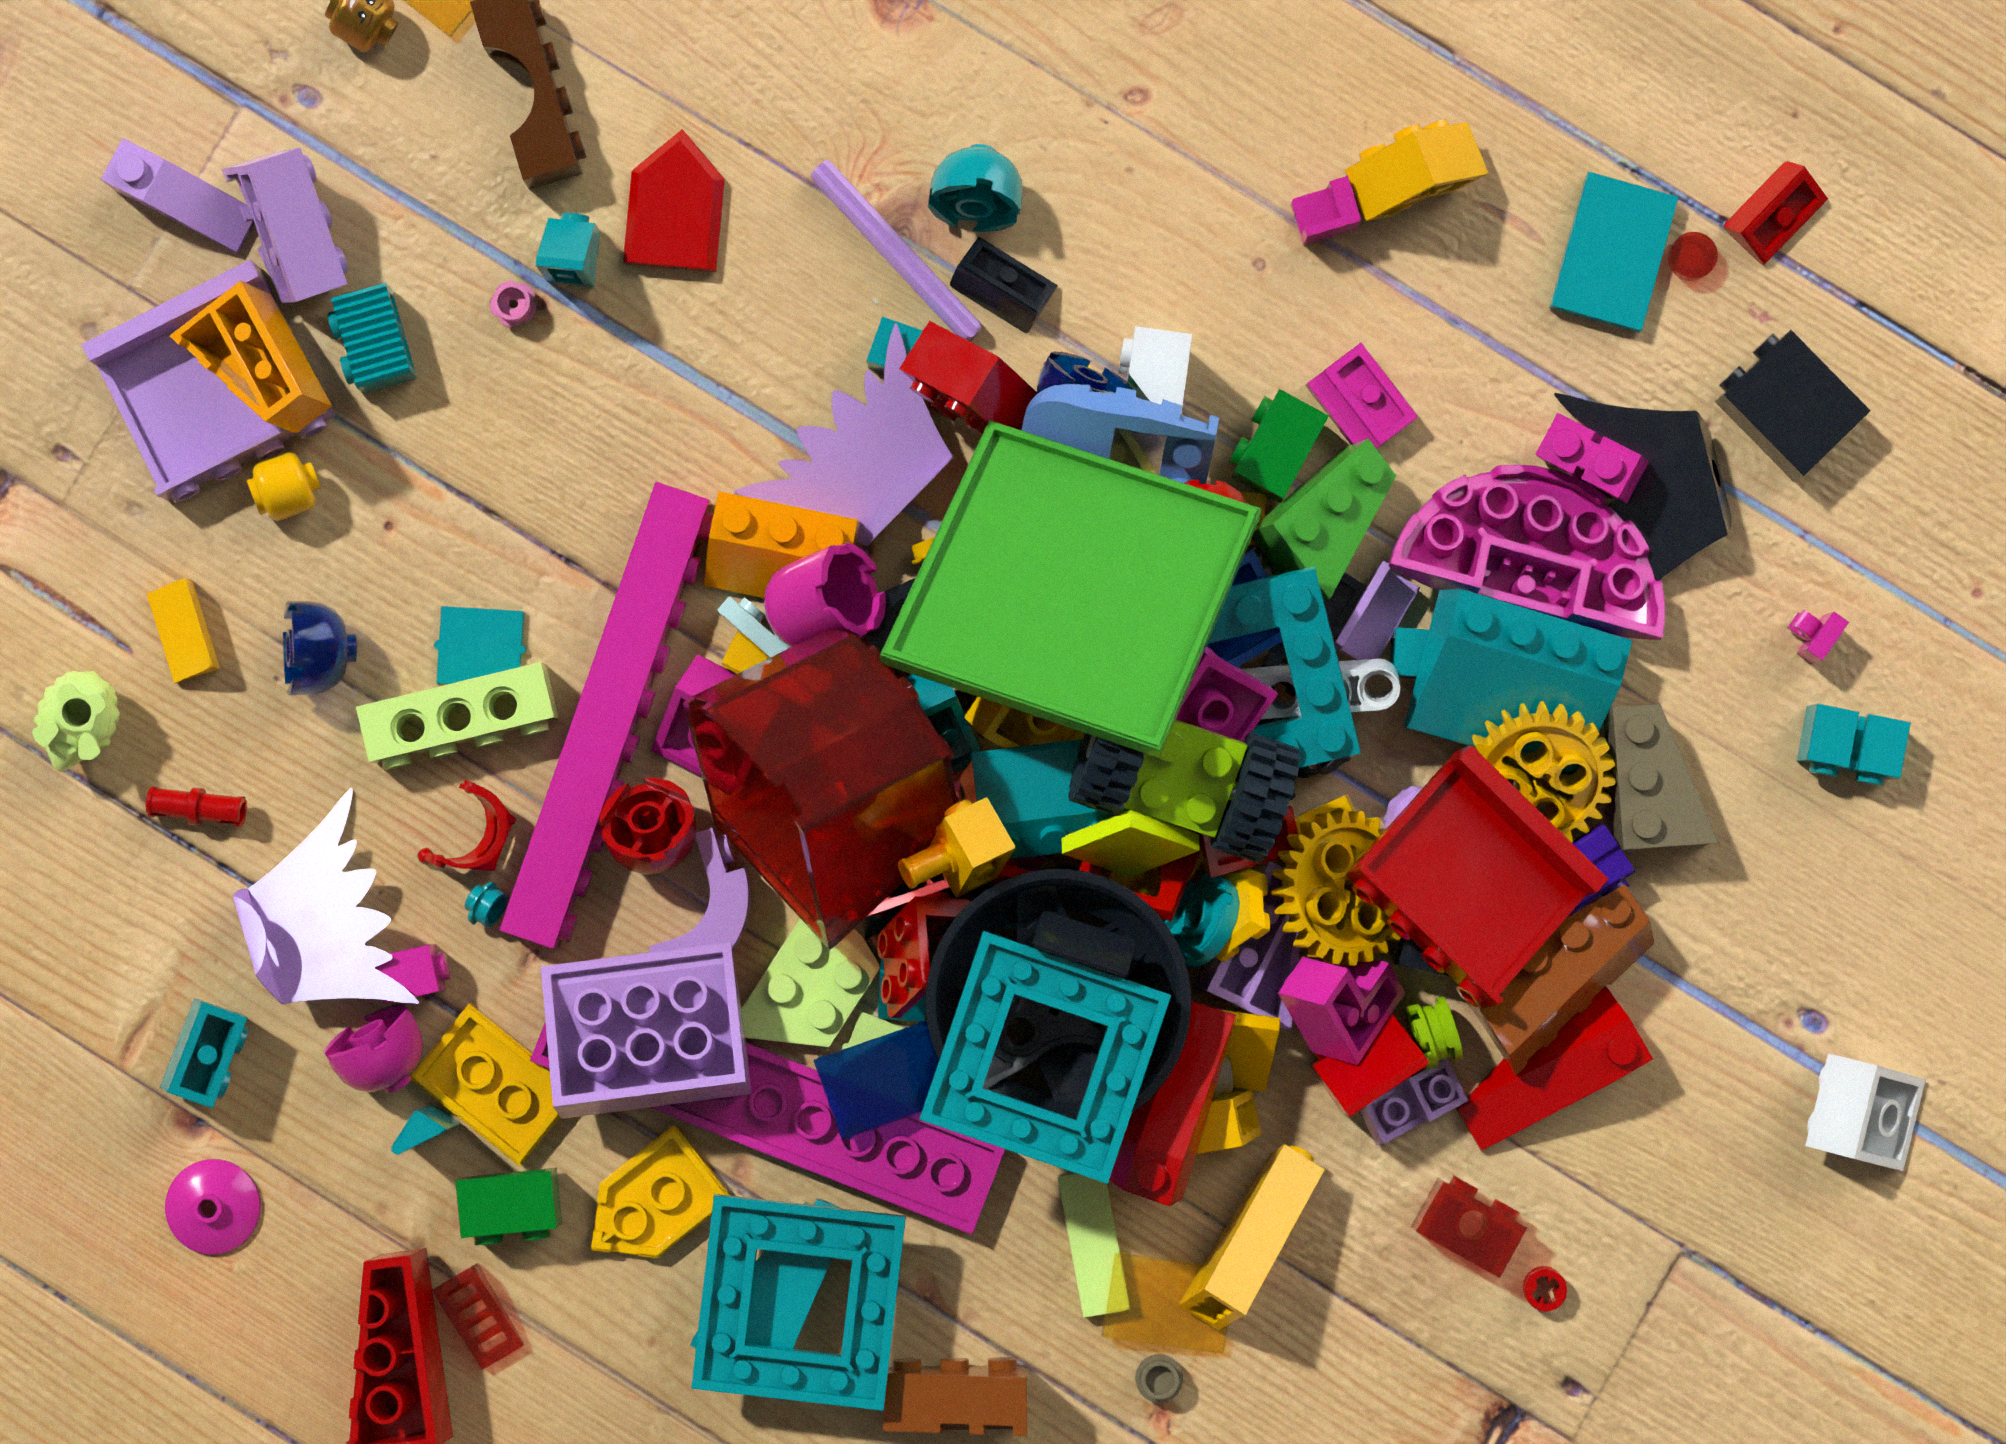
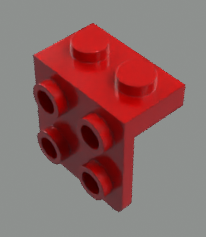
(906, 948)

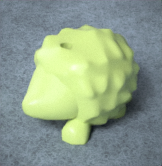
(76, 718)

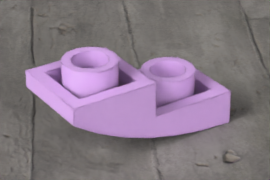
(1413, 1102)

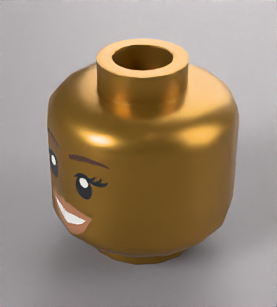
(362, 22)

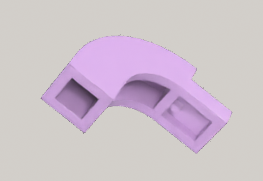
(728, 901)

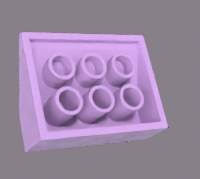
(644, 1030)

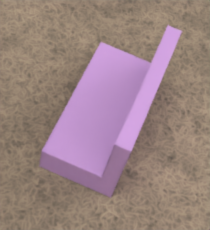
(1376, 614)

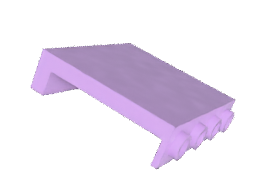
(174, 406)

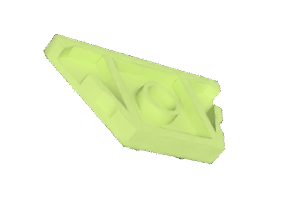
(809, 989)

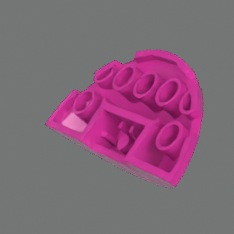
(1536, 545)

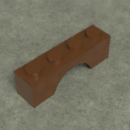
(544, 141)

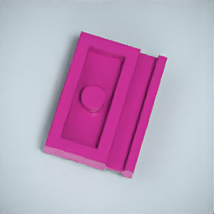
(1361, 398)

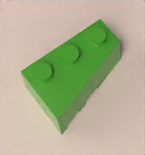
(1327, 515)

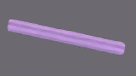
(895, 251)

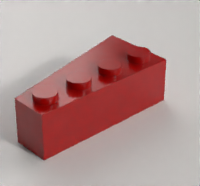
(398, 1356)

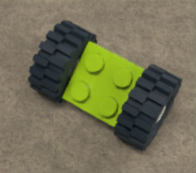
(1199, 783)

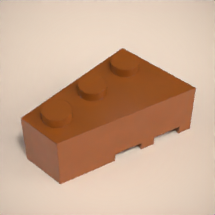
(956, 1396)

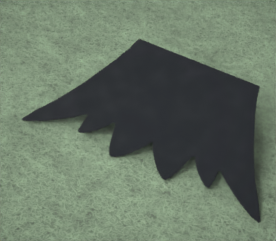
(1681, 494)

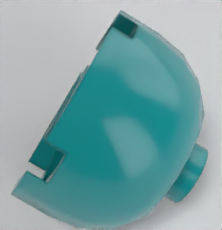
(976, 187)

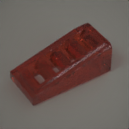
(484, 1291)

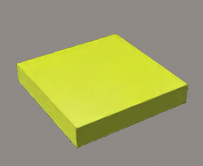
(1130, 843)

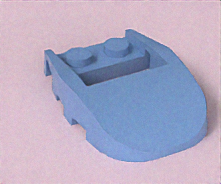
(1088, 422)

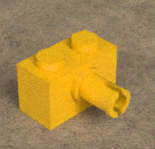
(967, 849)

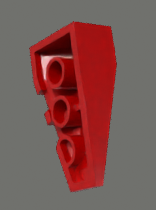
(1168, 1128)

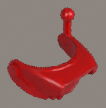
(486, 854)

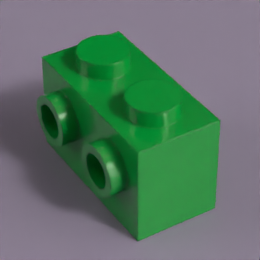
(1278, 446)
(509, 1204)

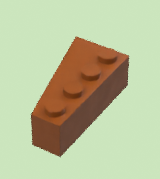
(1566, 974)

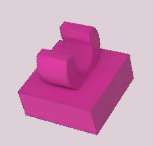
(1818, 634)

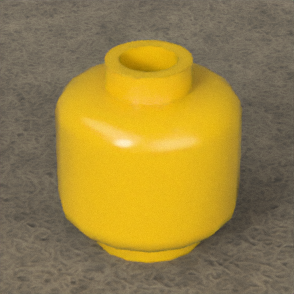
(283, 486)

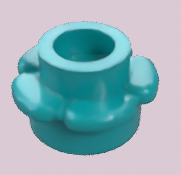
(485, 904)

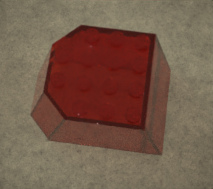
(823, 775)

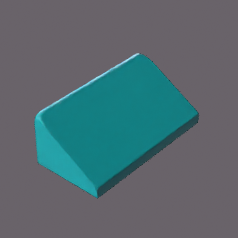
(422, 1127)

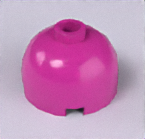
(378, 1052)

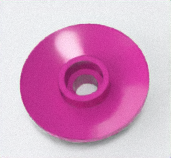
(235, 1200)

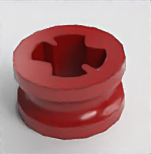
(1559, 1292)

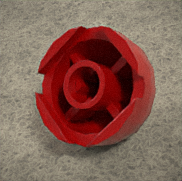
(649, 826)

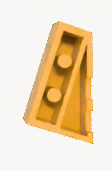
(256, 355)

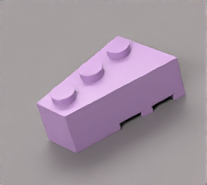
(290, 224)
(1261, 966)

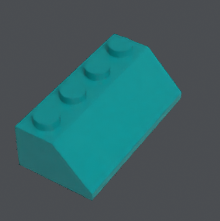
(1031, 794)

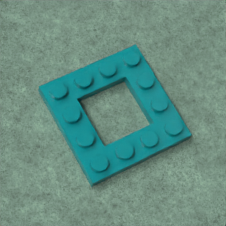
(1297, 607)
(1079, 1144)
(845, 1379)

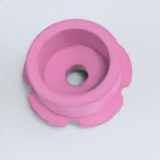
(512, 291)

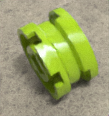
(1434, 1032)

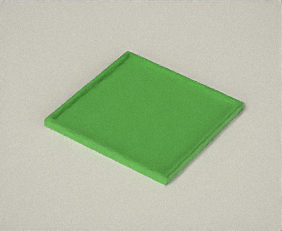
(1072, 588)

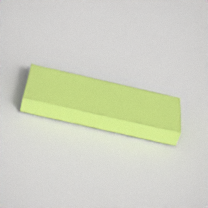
(1090, 1238)

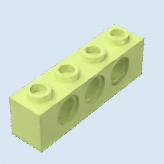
(384, 720)

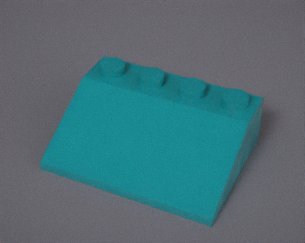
(1501, 655)

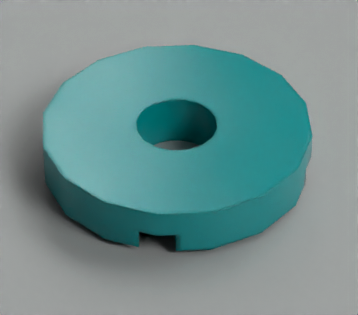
(1205, 918)

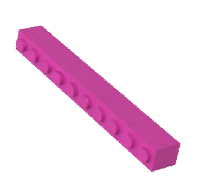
(608, 715)

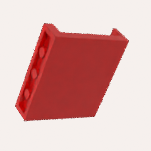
(1474, 876)

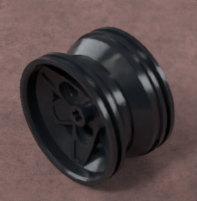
(1061, 1041)

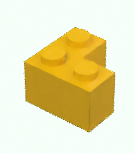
(1415, 167)

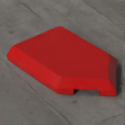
(674, 209)

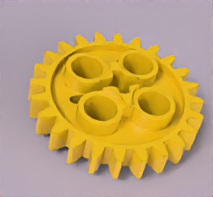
(1562, 744)
(1309, 878)

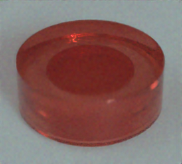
(1692, 256)

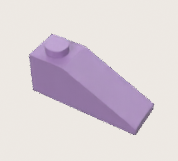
(177, 195)

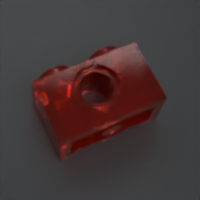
(1489, 1247)

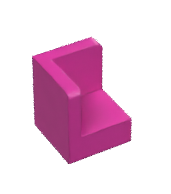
(1326, 212)

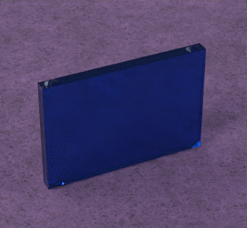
(878, 1079)

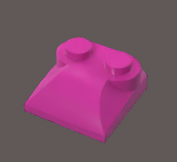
(1224, 698)

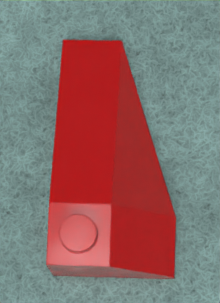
(1582, 1059)

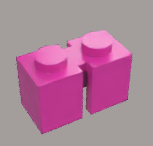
(1605, 462)

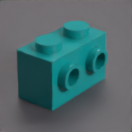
(204, 1053)

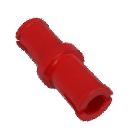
(196, 806)

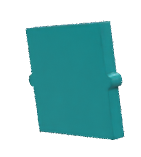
(478, 642)

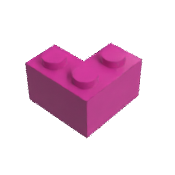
(1341, 1005)

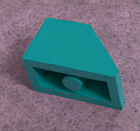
(569, 250)
(947, 718)

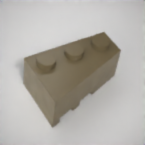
(1653, 790)

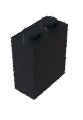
(1790, 404)

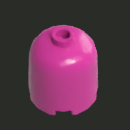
(824, 593)

